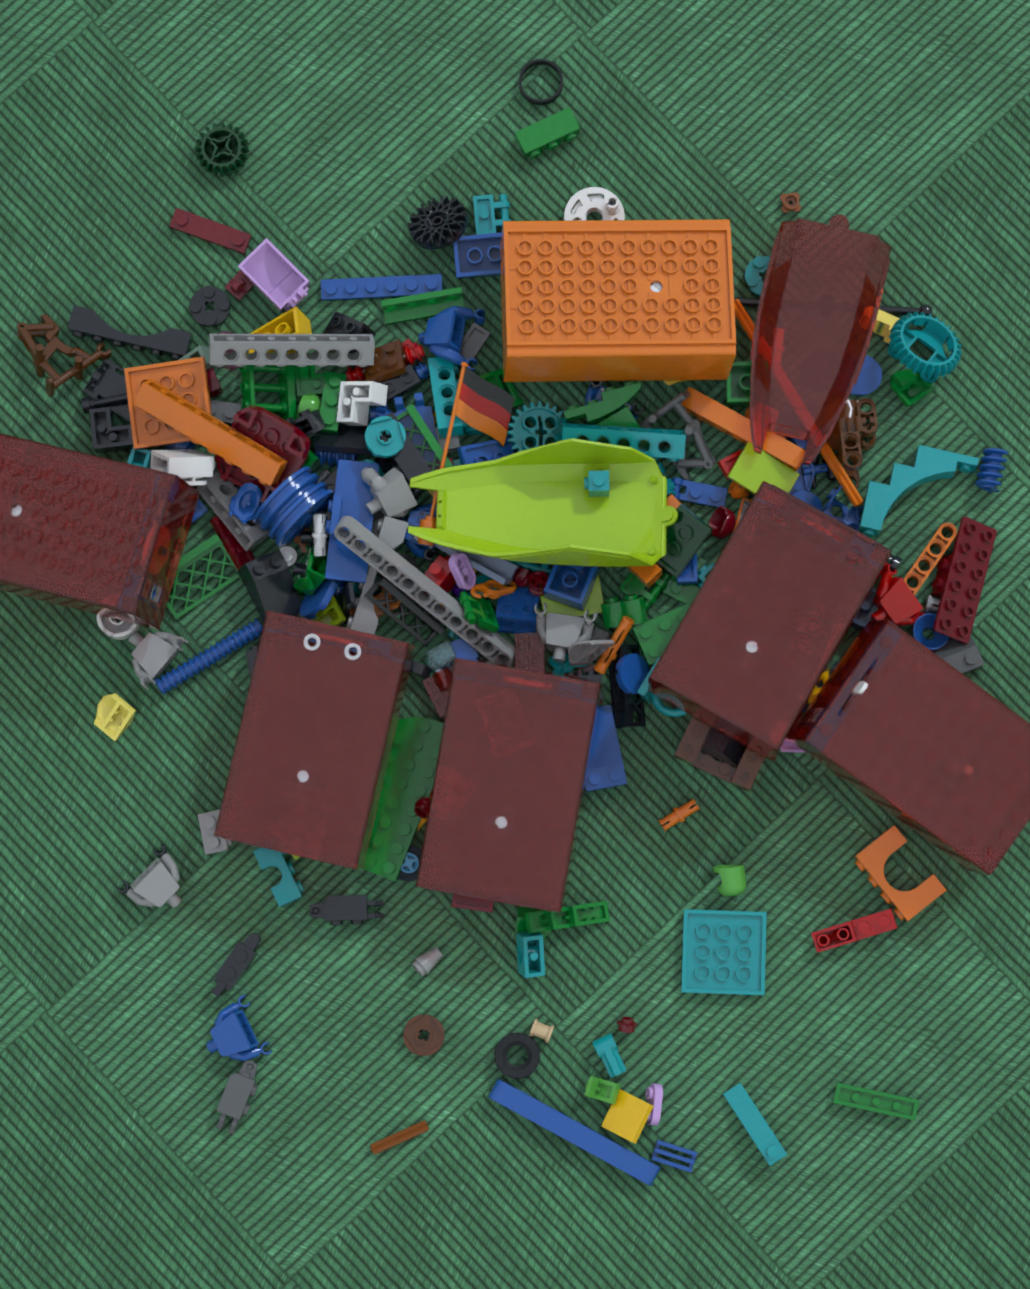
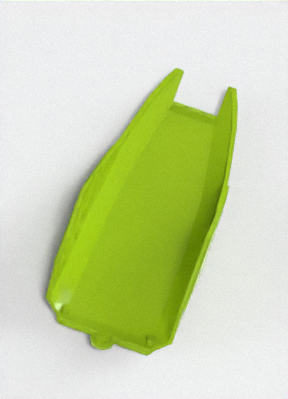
(538, 511)

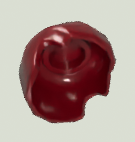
(723, 522)

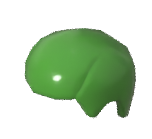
(310, 402)

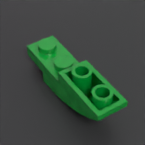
(612, 401)

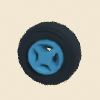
(408, 873)

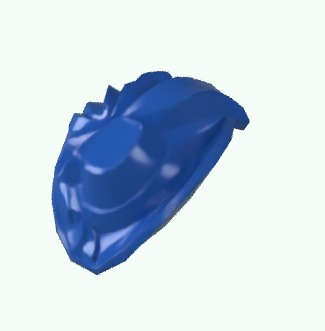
(245, 502)

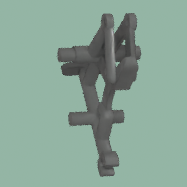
(692, 430)

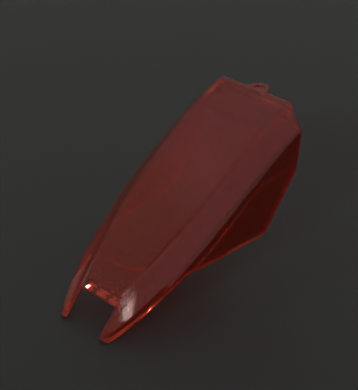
(813, 328)

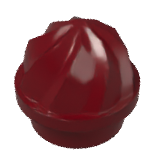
(521, 577)
(422, 807)

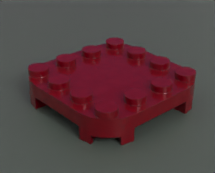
(272, 434)

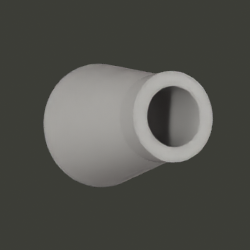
(426, 962)

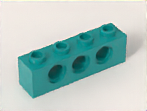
(439, 369)

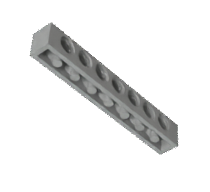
(284, 342)

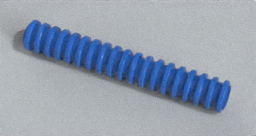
(208, 657)

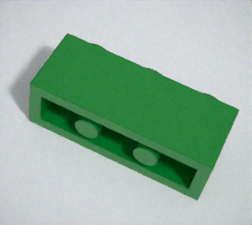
(547, 133)

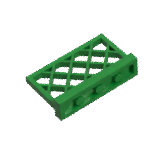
(191, 558)

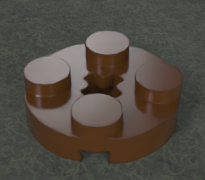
(423, 1047)

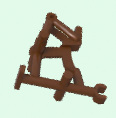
(41, 355)

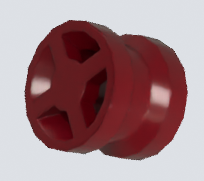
(535, 579)

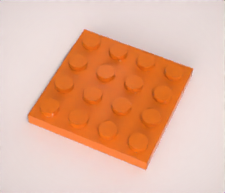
(184, 378)

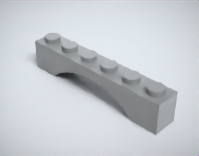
(364, 619)

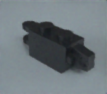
(345, 908)
(236, 964)

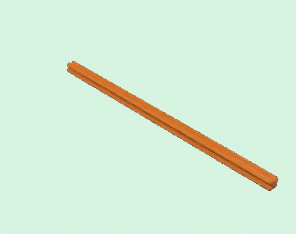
(826, 450)

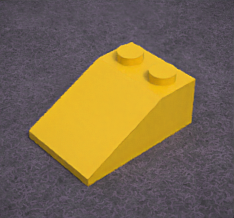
(290, 322)

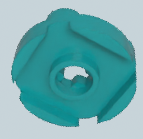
(752, 272)
(390, 427)

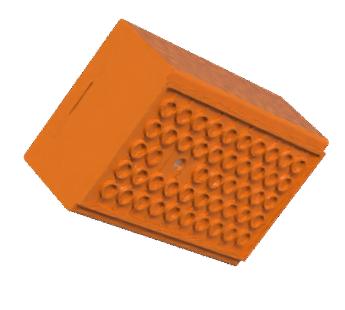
(617, 300)

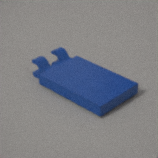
(427, 416)

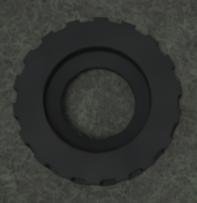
(505, 1066)

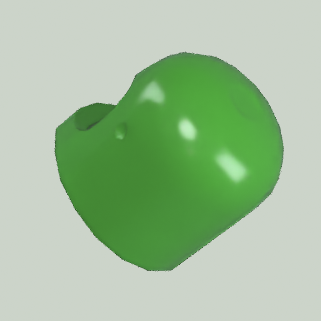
(732, 878)

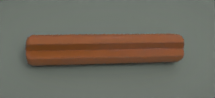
(399, 1137)

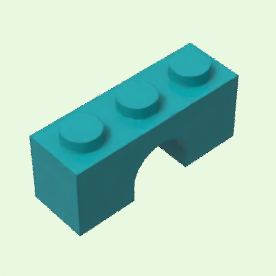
(288, 889)

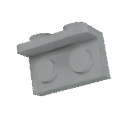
(212, 843)

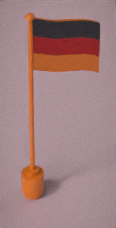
(480, 407)

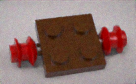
(388, 362)

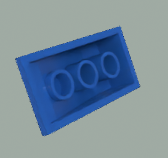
(606, 761)

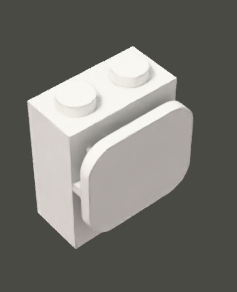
(186, 463)

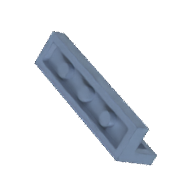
(495, 568)

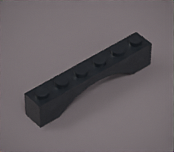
(170, 342)

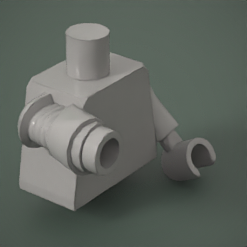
(389, 492)

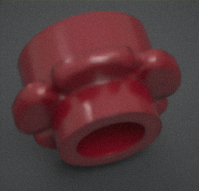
(626, 1024)

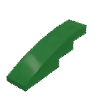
(569, 917)

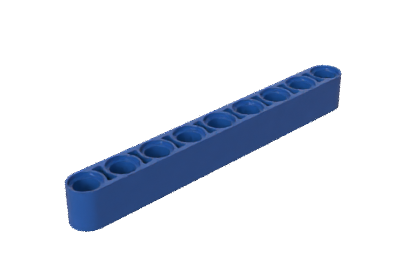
(574, 1132)

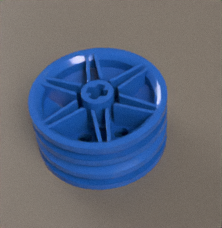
(292, 506)

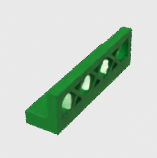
(420, 305)
(428, 436)

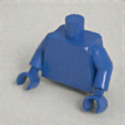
(234, 1034)

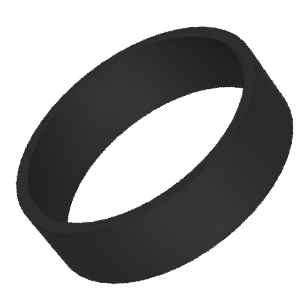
(540, 62)

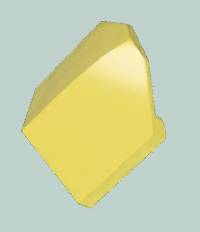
(113, 715)

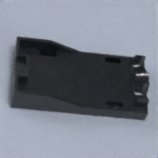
(108, 383)

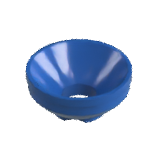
(927, 621)

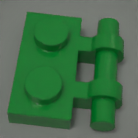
(633, 585)
(480, 611)

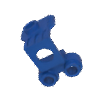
(849, 516)

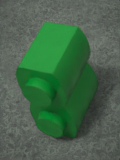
(631, 606)

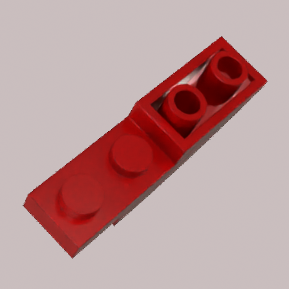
(854, 930)

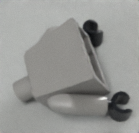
(156, 883)

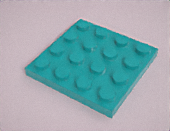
(724, 952)

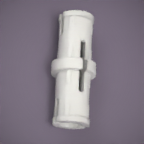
(319, 534)

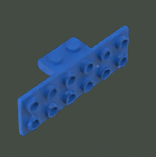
(349, 500)

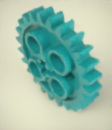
(520, 432)

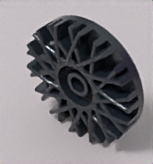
(438, 223)

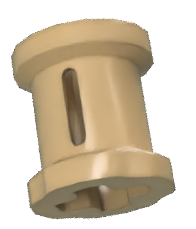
(541, 1030)

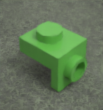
(602, 1089)

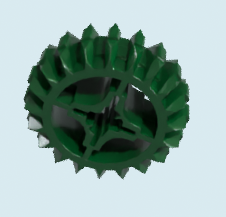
(213, 163)

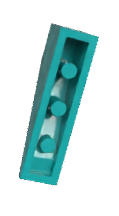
(755, 1124)

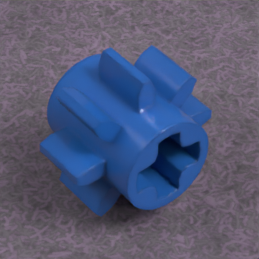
(379, 411)

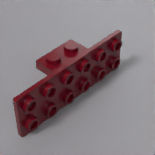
(962, 579)

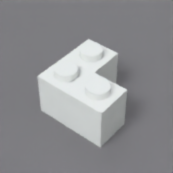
(355, 401)

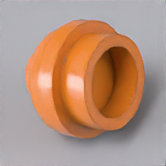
(737, 492)

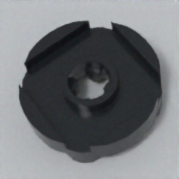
(208, 295)

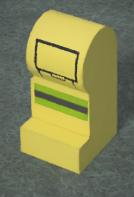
(884, 324)

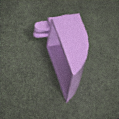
(275, 276)

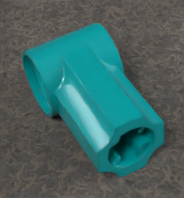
(607, 1051)

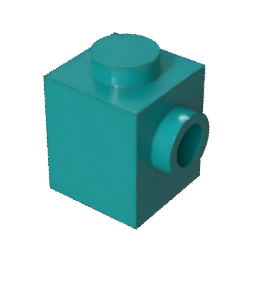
(597, 483)

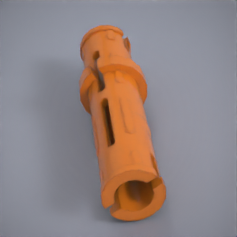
(610, 654)

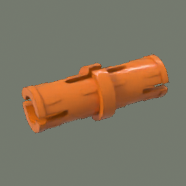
(679, 814)

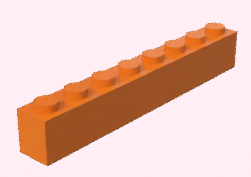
(210, 433)

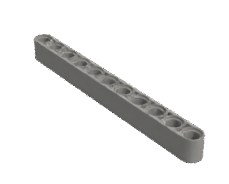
(415, 589)

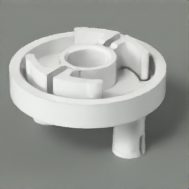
(608, 207)

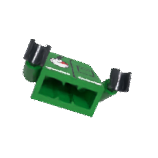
(311, 570)

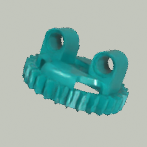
(933, 336)

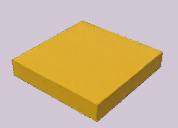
(627, 1116)

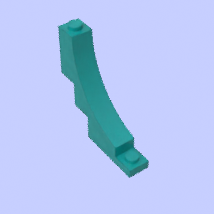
(928, 466)

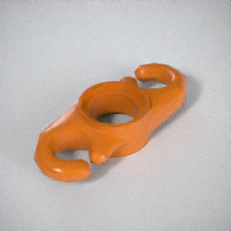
(493, 594)

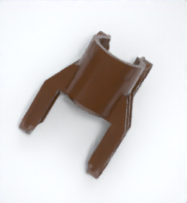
(849, 435)

